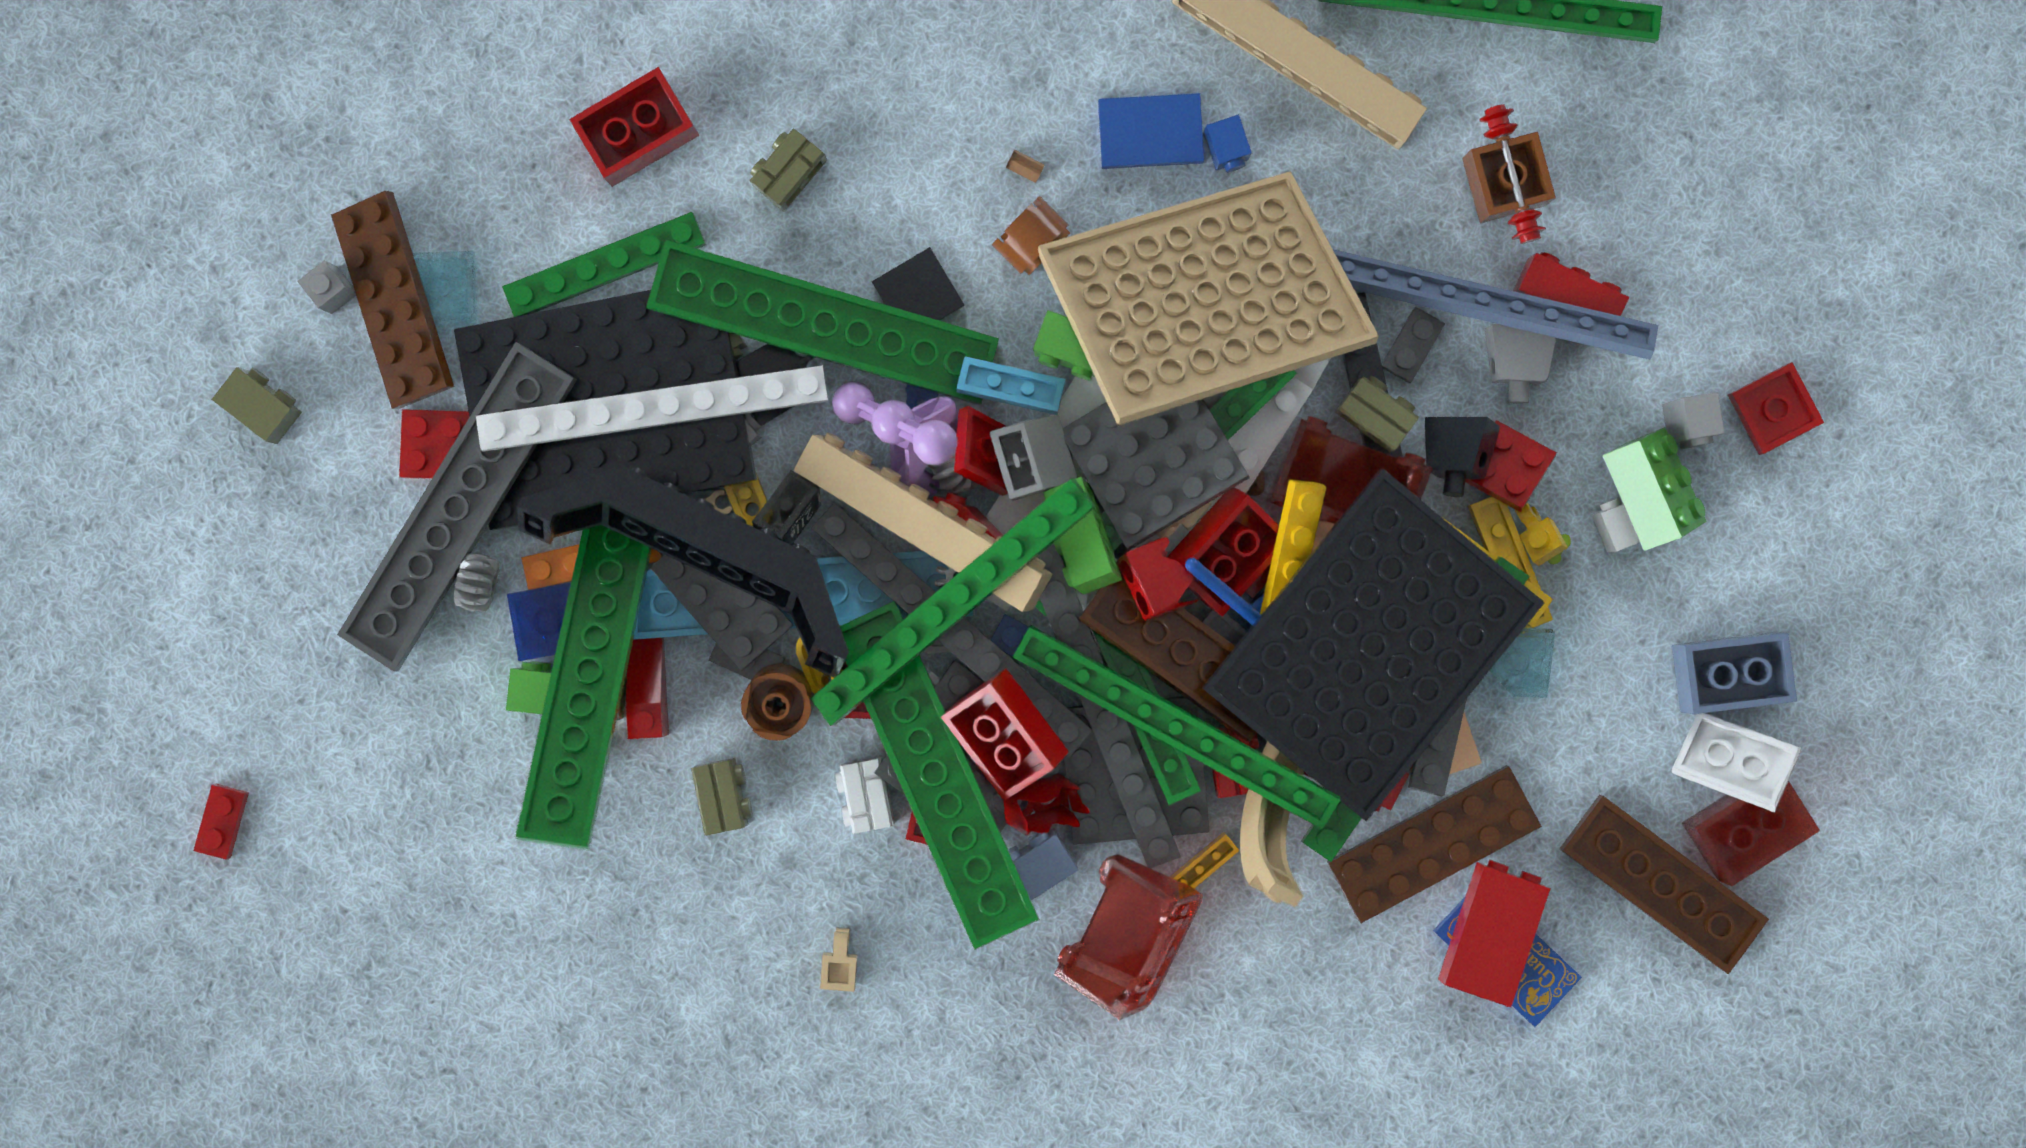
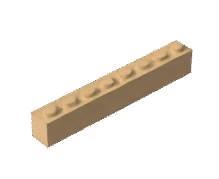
(1313, 64)
(911, 513)

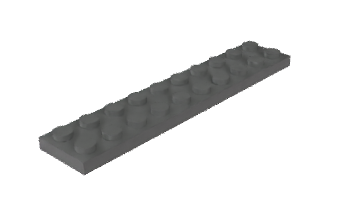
(450, 516)

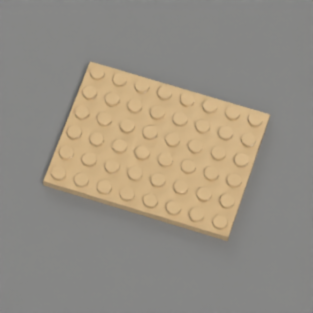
(1205, 297)

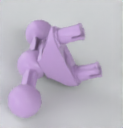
(915, 435)

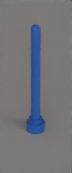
(1222, 590)

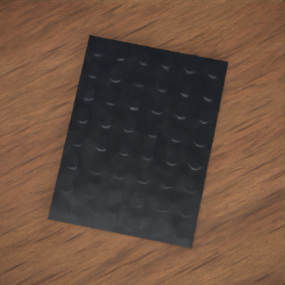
(612, 351)
(1373, 644)

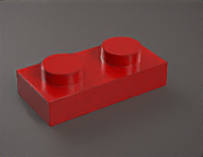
(221, 821)

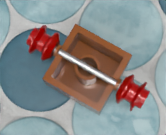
(1509, 176)

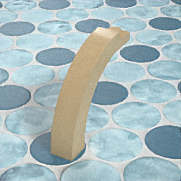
(1264, 842)

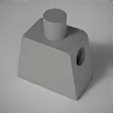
(1518, 359)

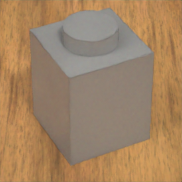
(327, 287)

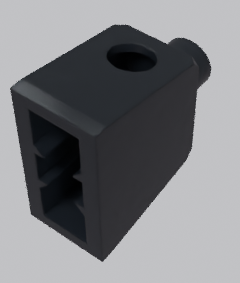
(1459, 449)

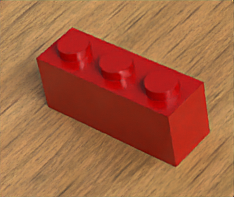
(1550, 280)

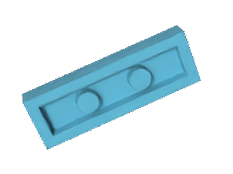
(1011, 385)

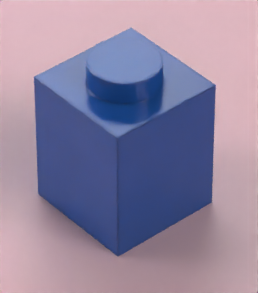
(1227, 144)

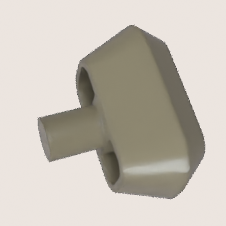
(1258, 485)

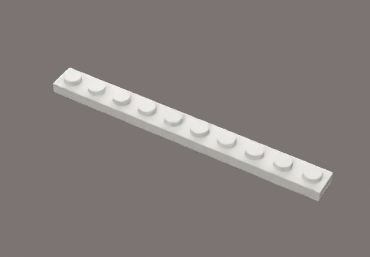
(651, 408)

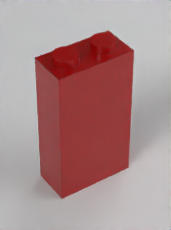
(1494, 933)

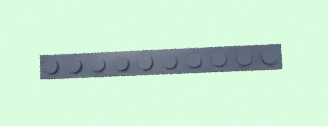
(1499, 306)

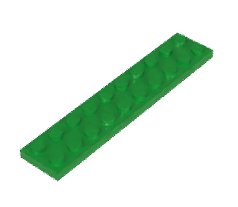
(815, 320)
(584, 691)
(943, 791)

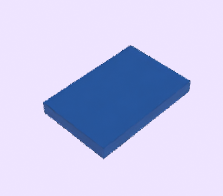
(1150, 131)

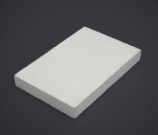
(1736, 761)

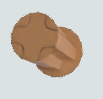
(1025, 166)

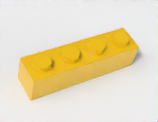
(1206, 861)

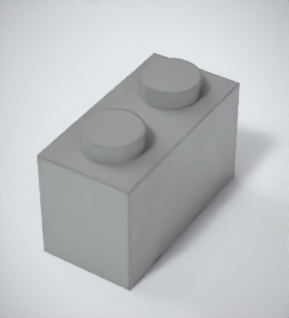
(1694, 419)

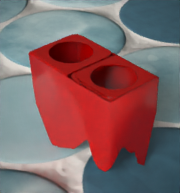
(1155, 579)
(1045, 814)

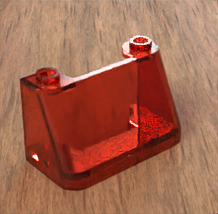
(1341, 467)
(1129, 937)

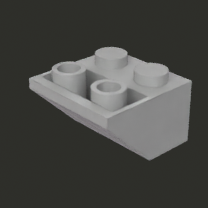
(1033, 456)

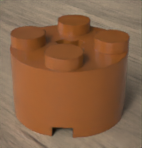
(1027, 232)
(760, 706)

